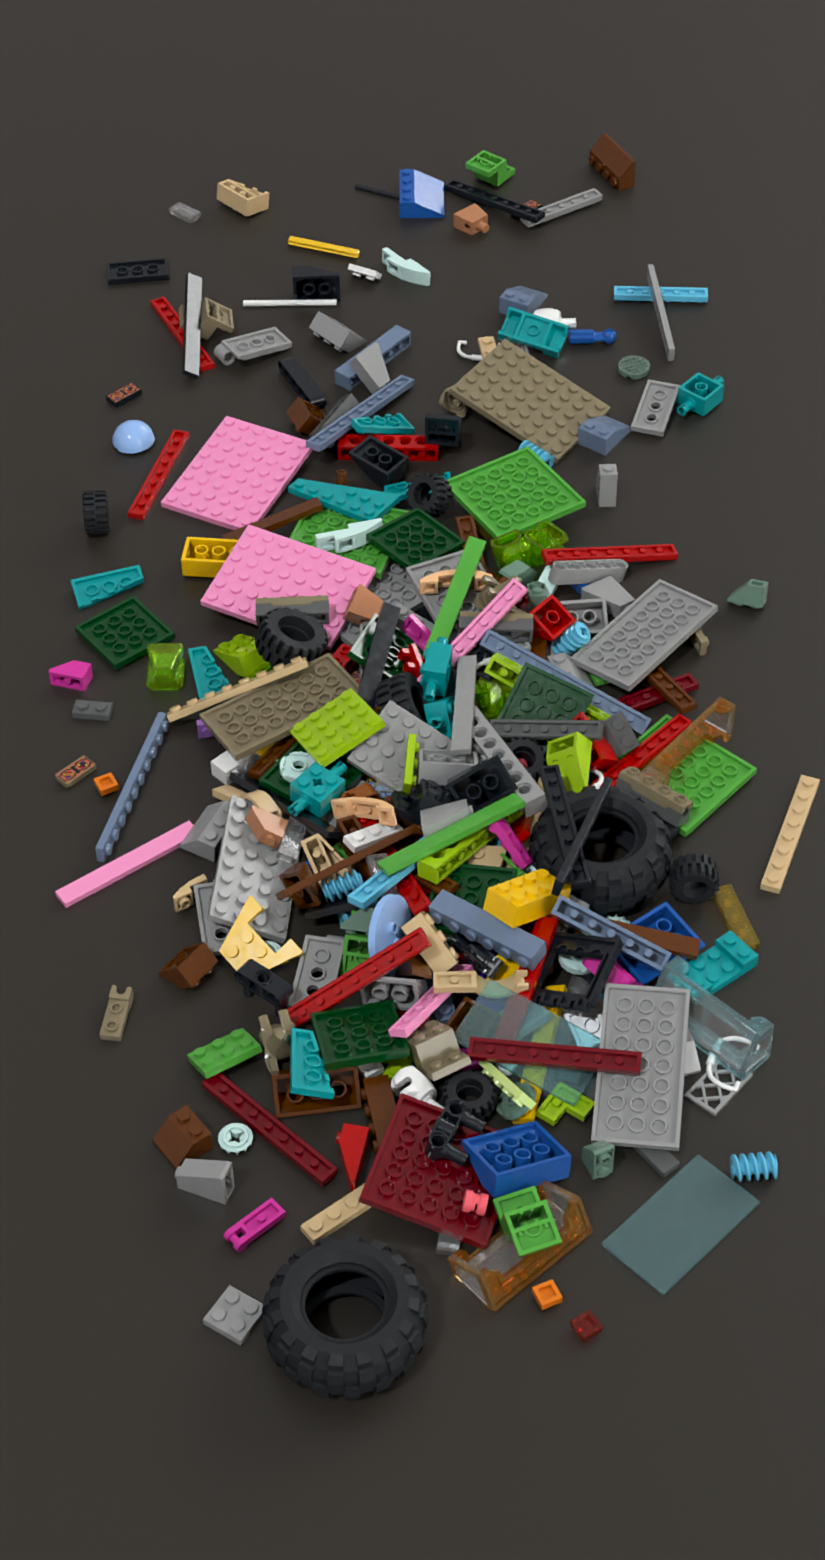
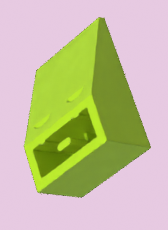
(240, 655)
(573, 757)

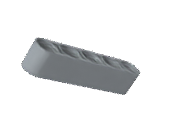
(586, 571)

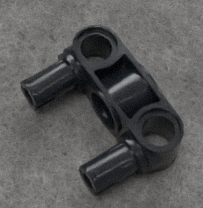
(477, 956)
(265, 984)
(446, 1129)

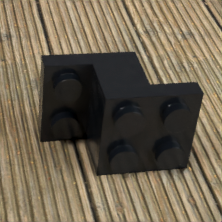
(443, 430)
(427, 795)

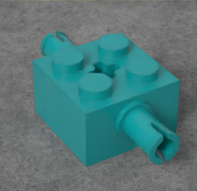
(700, 394)
(436, 669)
(440, 714)
(316, 789)

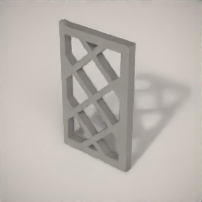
(723, 1099)

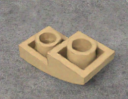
(184, 896)

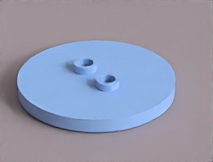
(386, 924)

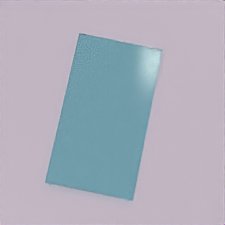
(509, 1016)
(680, 1224)

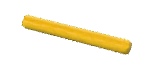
(324, 247)

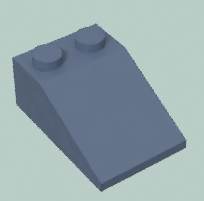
(521, 298)
(602, 434)

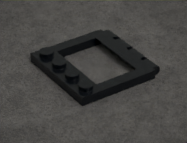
(582, 946)

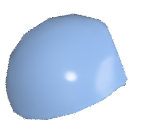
(133, 437)

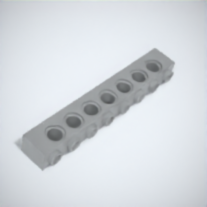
(488, 744)

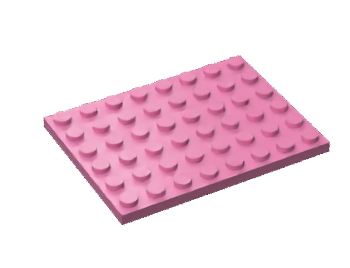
(237, 474)
(282, 567)

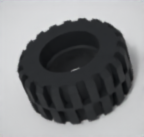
(290, 634)
(403, 691)

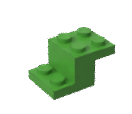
(490, 168)
(354, 950)
(526, 1221)

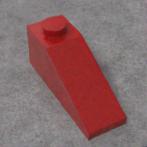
(602, 753)
(353, 1147)

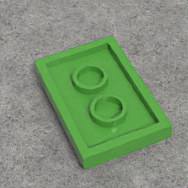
(224, 1053)

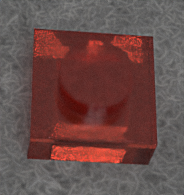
(586, 1325)

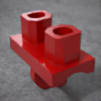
(412, 659)

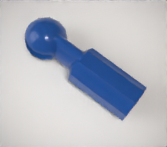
(588, 336)

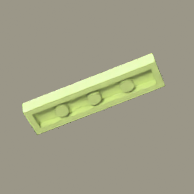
(509, 1087)

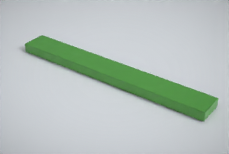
(457, 590)
(450, 834)

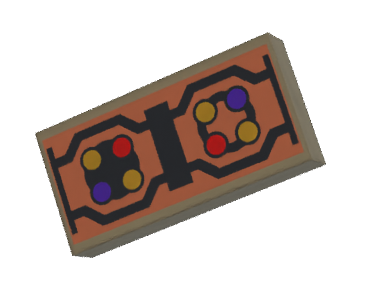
(75, 771)

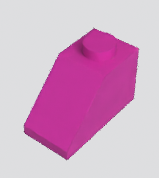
(72, 675)

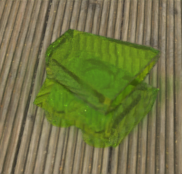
(544, 537)
(510, 548)
(165, 666)
(491, 697)

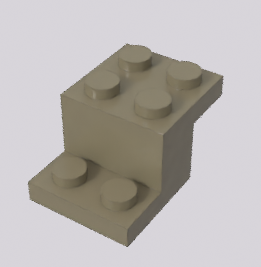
(212, 316)
(436, 1050)

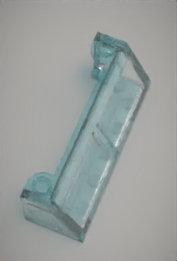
(718, 1028)

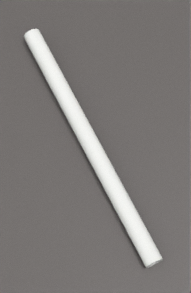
(319, 302)

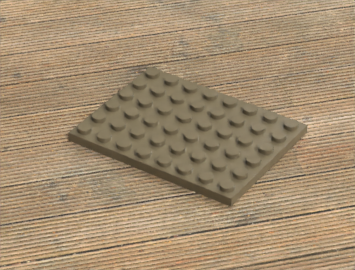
(528, 399)

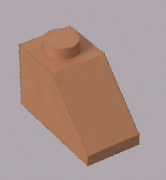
(266, 826)

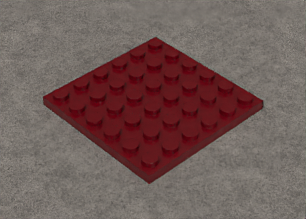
(422, 1188)

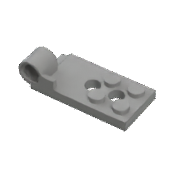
(252, 345)
(660, 395)
(208, 928)
(320, 955)

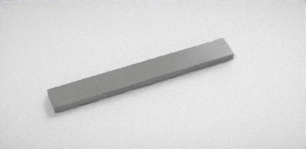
(660, 312)
(464, 705)

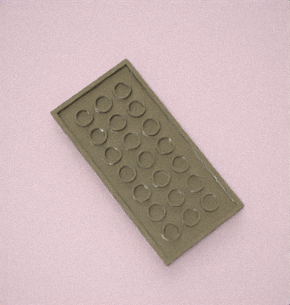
(273, 709)

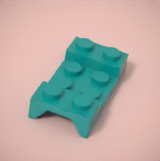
(534, 331)
(722, 963)

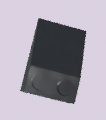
(315, 283)
(380, 461)
(482, 783)

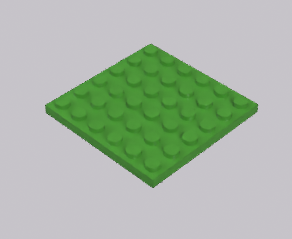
(514, 493)
(328, 521)
(704, 776)

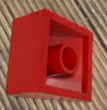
(551, 619)

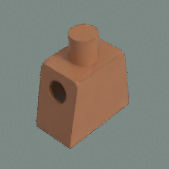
(471, 220)
(362, 606)

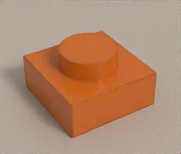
(106, 784)
(547, 1294)

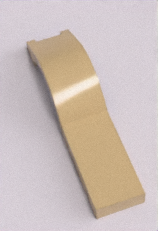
(258, 798)
(471, 982)

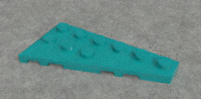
(347, 500)

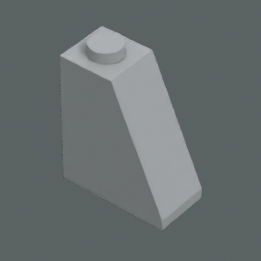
(371, 368)
(606, 485)
(616, 596)
(441, 816)
(206, 1178)

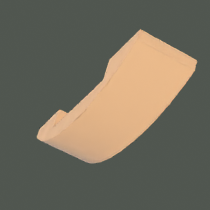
(443, 579)
(364, 808)

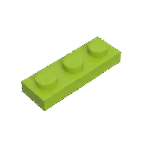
(412, 748)

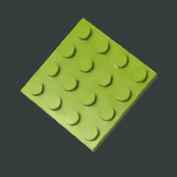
(337, 727)

